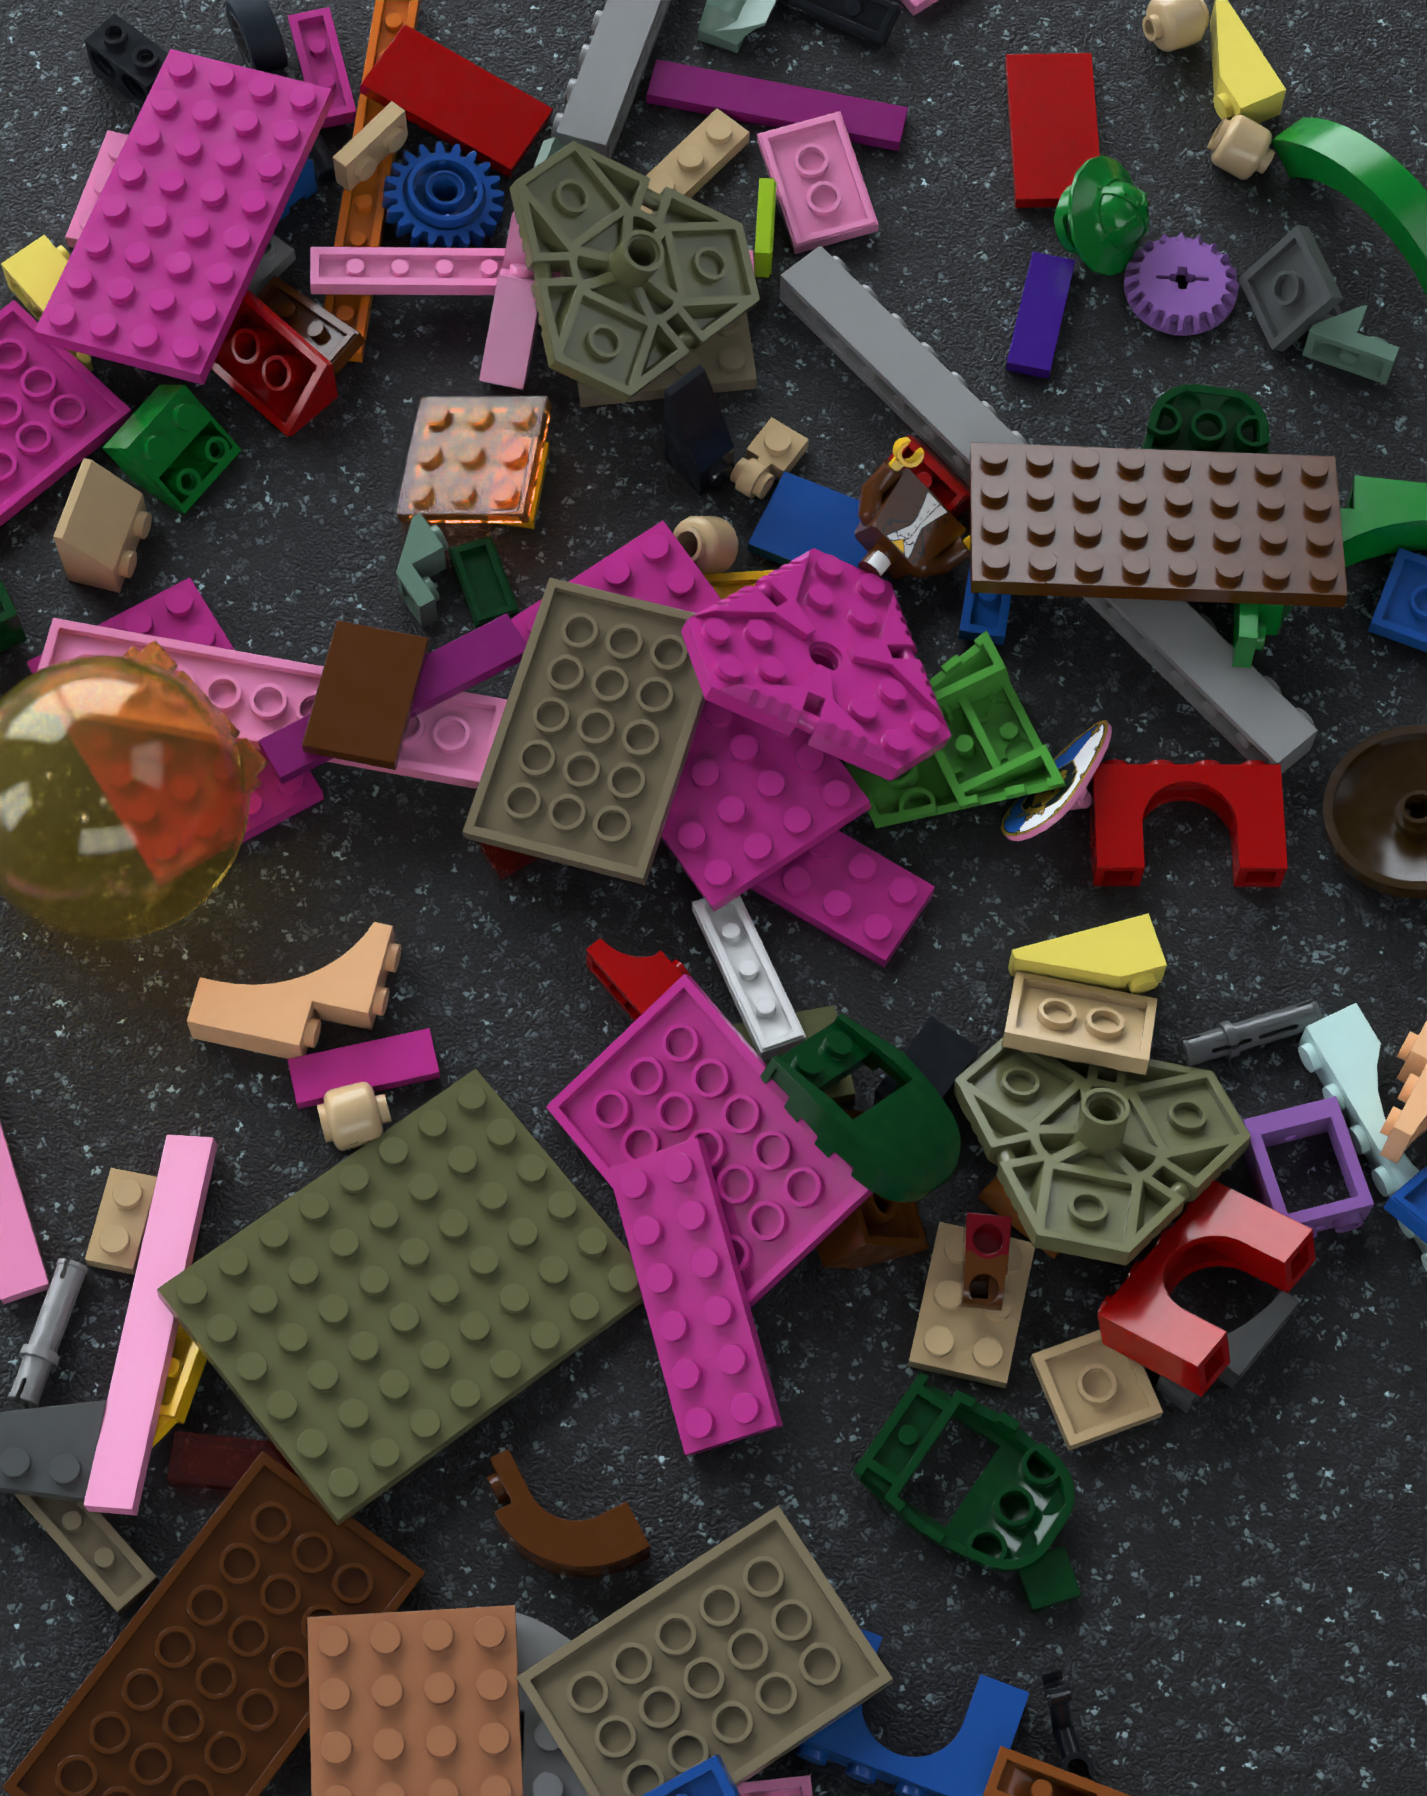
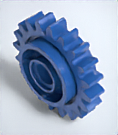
(419, 181)

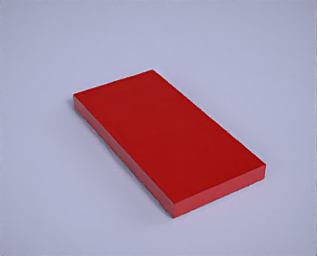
(456, 100)
(1049, 123)

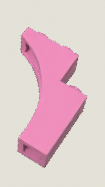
(512, 319)

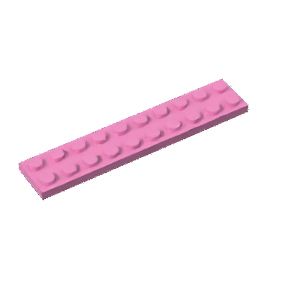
(269, 693)

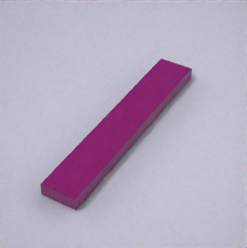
(773, 102)
(444, 675)

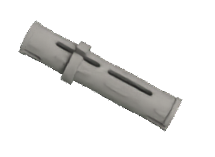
(41, 1352)

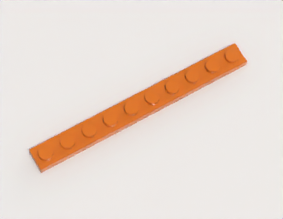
(361, 209)

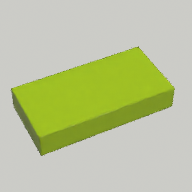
(765, 227)

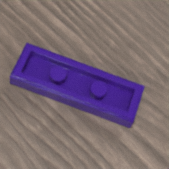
(1040, 315)

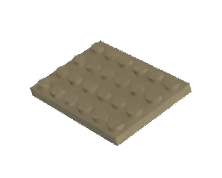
(591, 734)
(715, 1660)

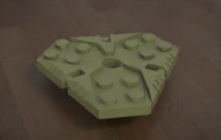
(625, 270)
(1098, 1151)

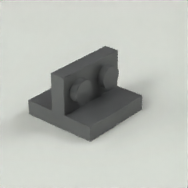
(1291, 289)

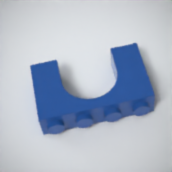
(954, 1771)

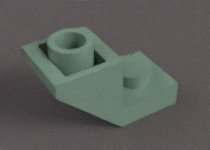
(421, 559)

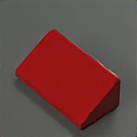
(938, 478)

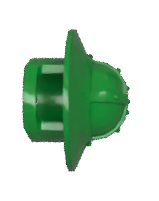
(1104, 216)

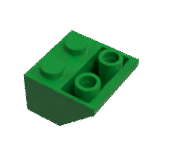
(172, 447)

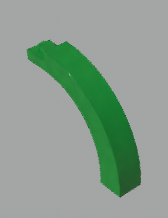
(1365, 175)

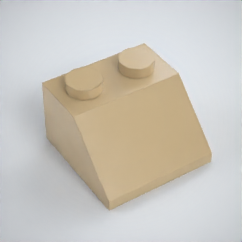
(101, 528)

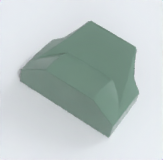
(729, 21)

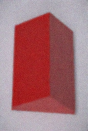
(274, 367)

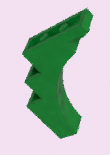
(1376, 522)

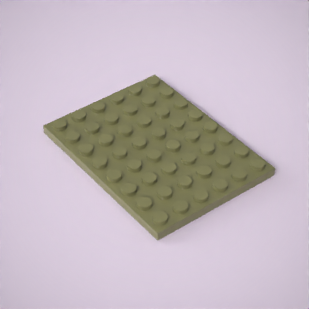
(405, 1294)

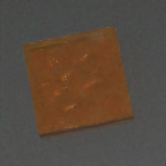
(474, 459)

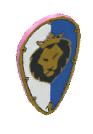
(1077, 765)

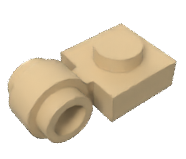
(772, 451)

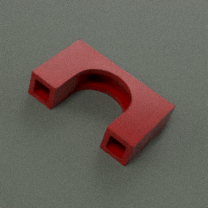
(1242, 795)
(1214, 1231)

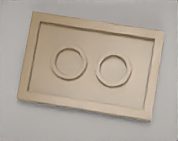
(1080, 1022)
(967, 1340)

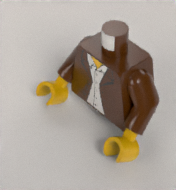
(906, 524)

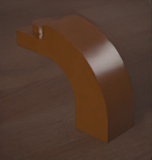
(560, 1545)

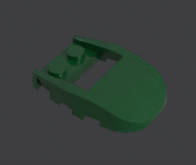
(1207, 420)
(897, 1146)
(1011, 1507)

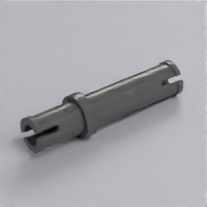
(1232, 1038)

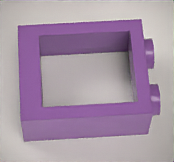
(1299, 1123)

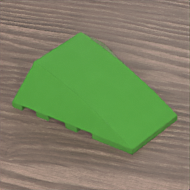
(986, 759)

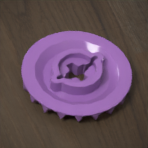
(1175, 311)

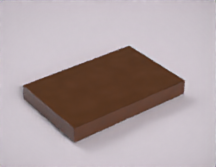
(365, 695)

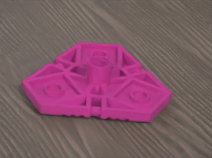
(823, 655)

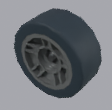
(256, 34)

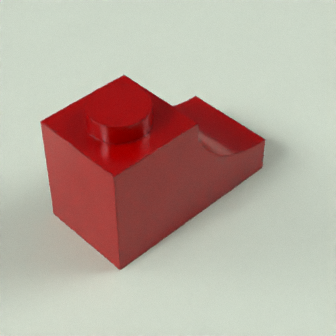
(632, 979)

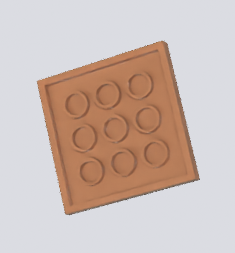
(415, 1703)

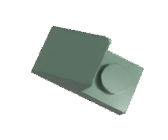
(1342, 346)

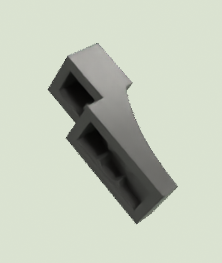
(1244, 1348)

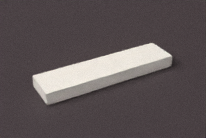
(750, 977)

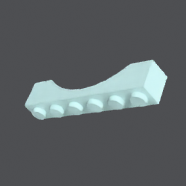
(1346, 1059)

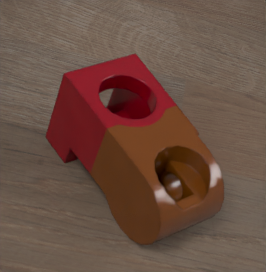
(985, 1260)

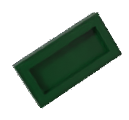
(482, 581)

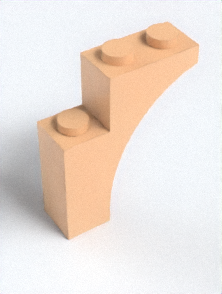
(285, 1015)

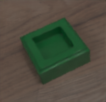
(1049, 1581)

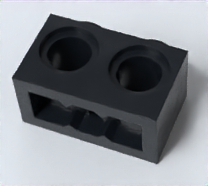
(125, 58)

